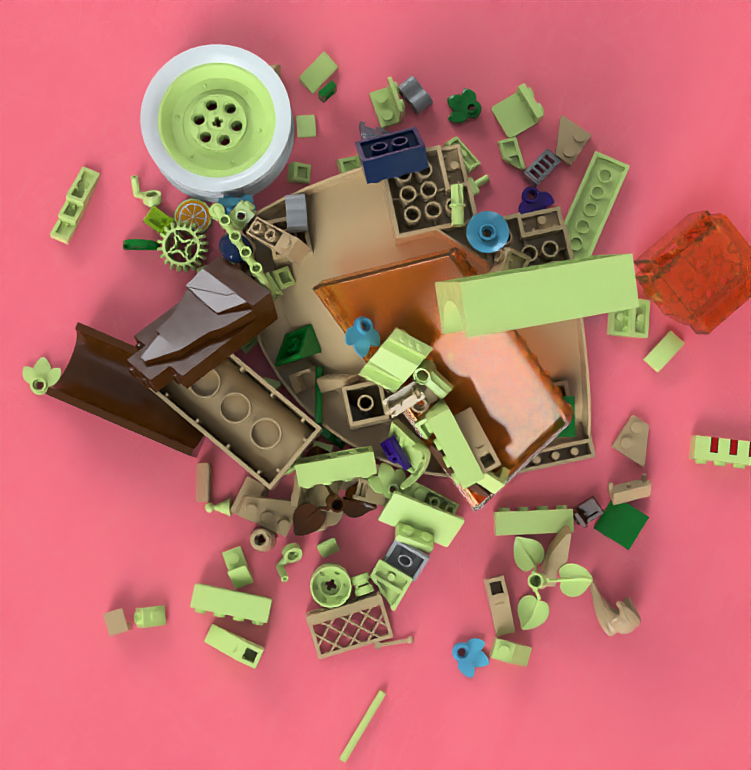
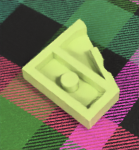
(391, 582)

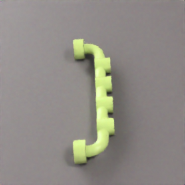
(217, 213)

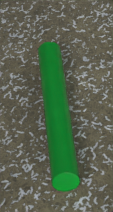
(318, 398)

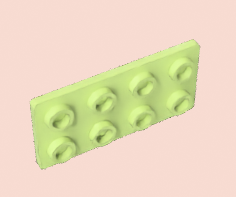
(419, 522)

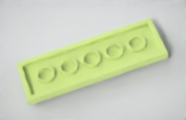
(594, 202)

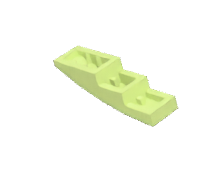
(75, 205)

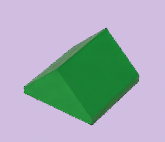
(298, 346)

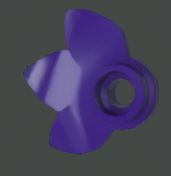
(540, 201)

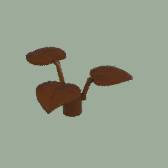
(309, 518)

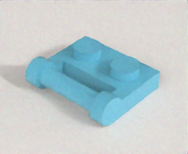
(230, 202)

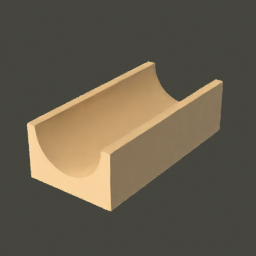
(245, 419)

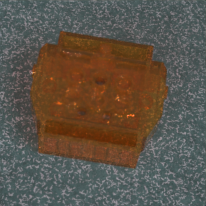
(681, 287)

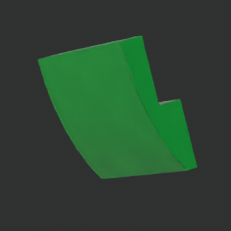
(621, 523)

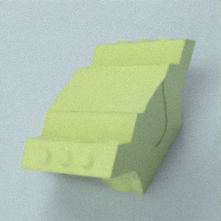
(395, 360)

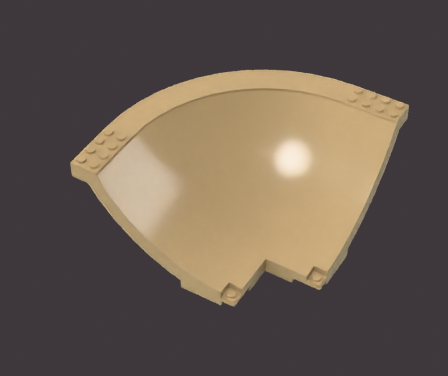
(392, 221)

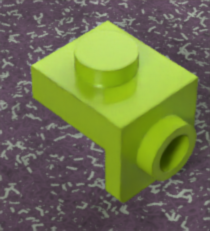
(157, 220)

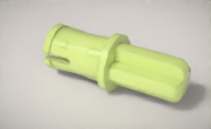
(457, 205)

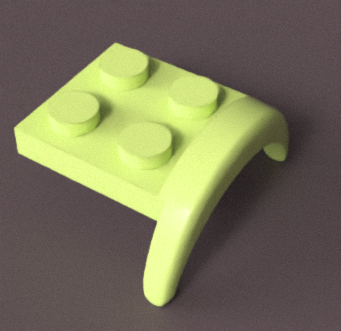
(414, 449)

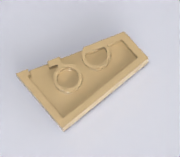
(267, 512)

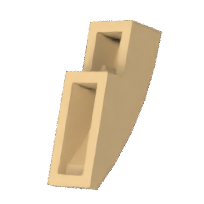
(556, 554)

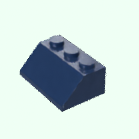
(392, 155)

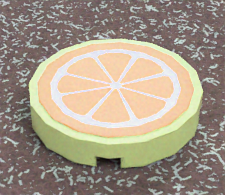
(195, 212)

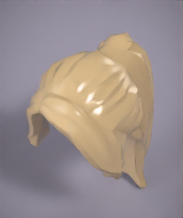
(611, 619)

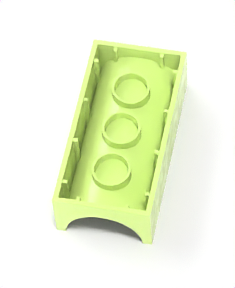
(537, 294)

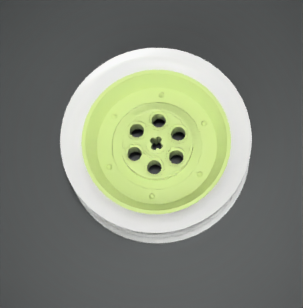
(228, 79)

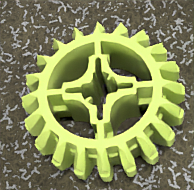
(168, 252)

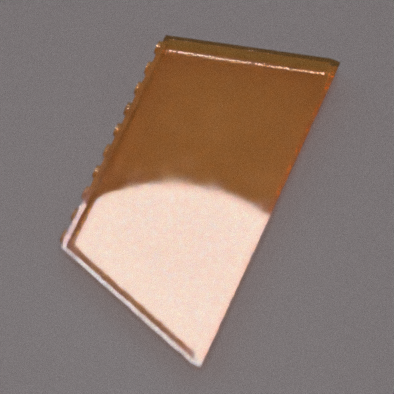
(488, 372)

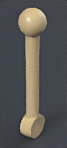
(378, 645)

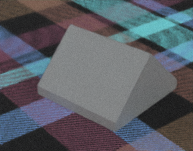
(406, 558)

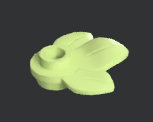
(41, 373)
(387, 478)

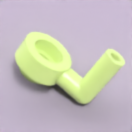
(150, 197)
(291, 554)

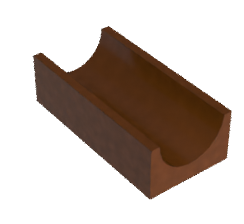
(103, 386)

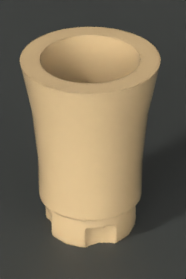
(268, 534)

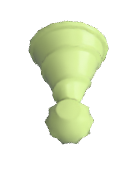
(223, 507)

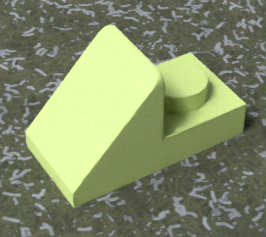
(237, 567)

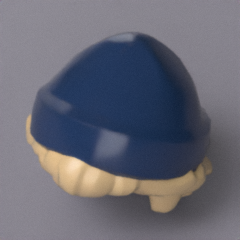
(230, 251)

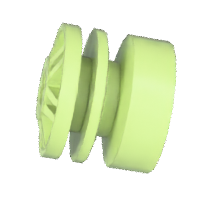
(336, 594)

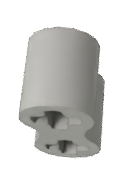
(415, 95)
(296, 213)

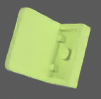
(518, 112)

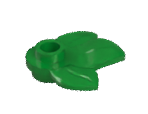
(460, 105)

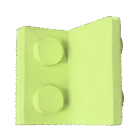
(387, 105)

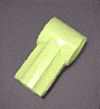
(433, 379)

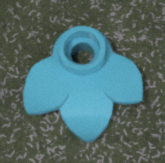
(362, 338)
(472, 658)

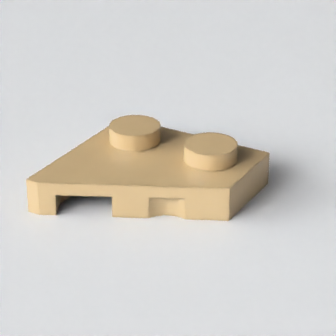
(570, 140)
(633, 440)

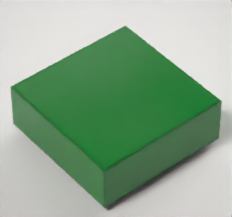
(327, 91)

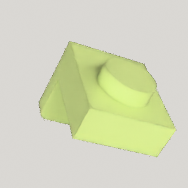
(150, 616)

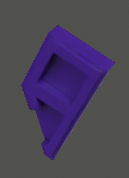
(395, 452)

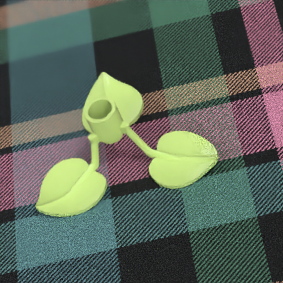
(573, 581)

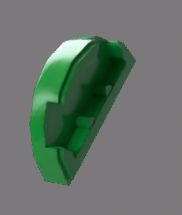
(140, 244)

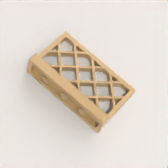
(351, 606)

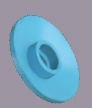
(490, 222)

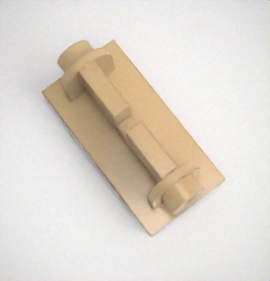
(403, 399)

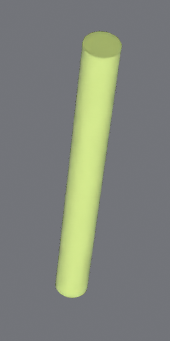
(362, 726)

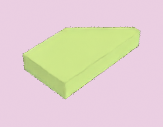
(511, 153)

